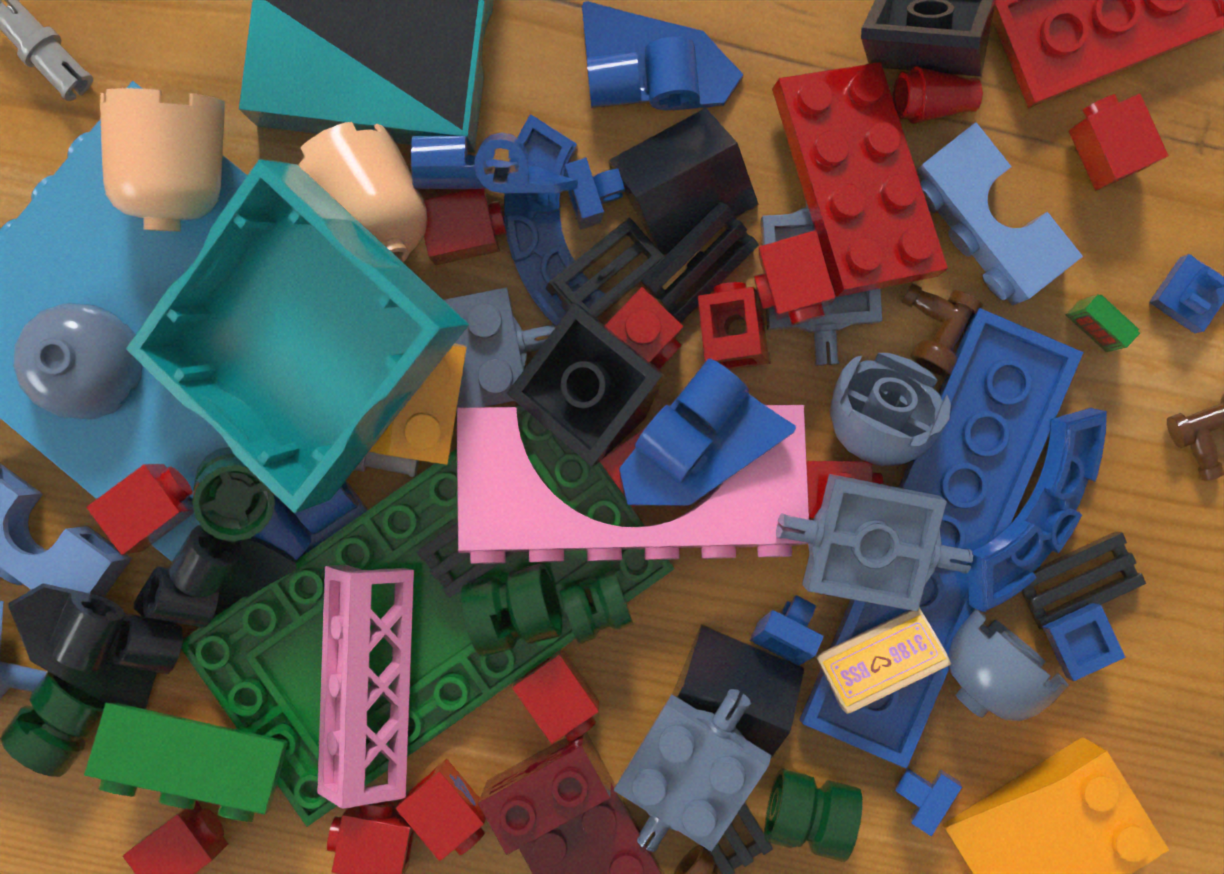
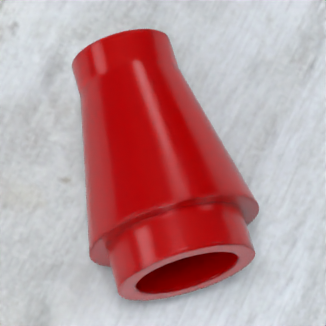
(934, 94)

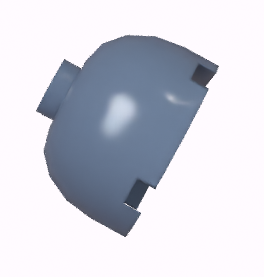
(76, 361)
(887, 409)
(1000, 671)

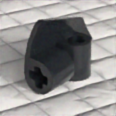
(210, 578)
(95, 643)

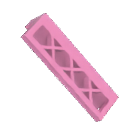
(346, 690)

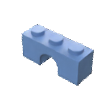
(1014, 259)
(77, 559)

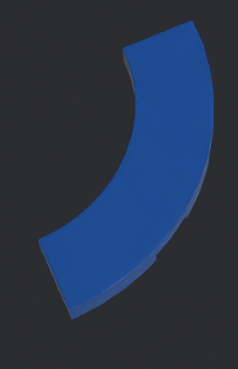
(535, 222)
(1049, 516)

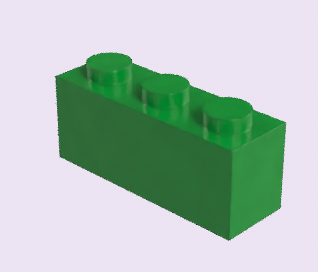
(185, 761)

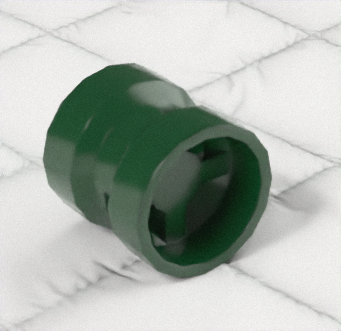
(608, 600)

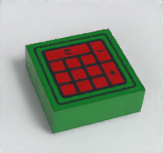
(1103, 323)

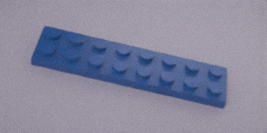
(1000, 417)

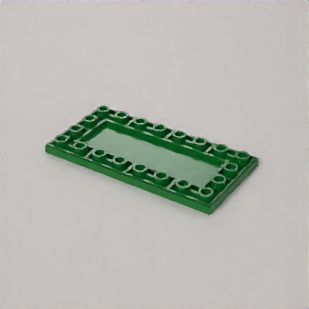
(267, 655)

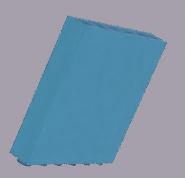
(86, 251)

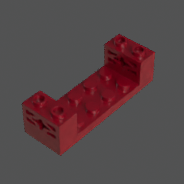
(565, 814)

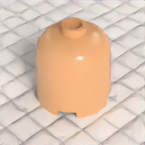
(161, 156)
(370, 181)

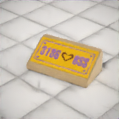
(882, 660)

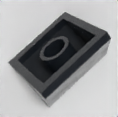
(929, 34)
(683, 176)
(587, 386)
(769, 682)

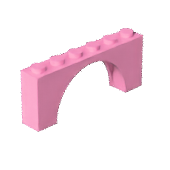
(511, 509)

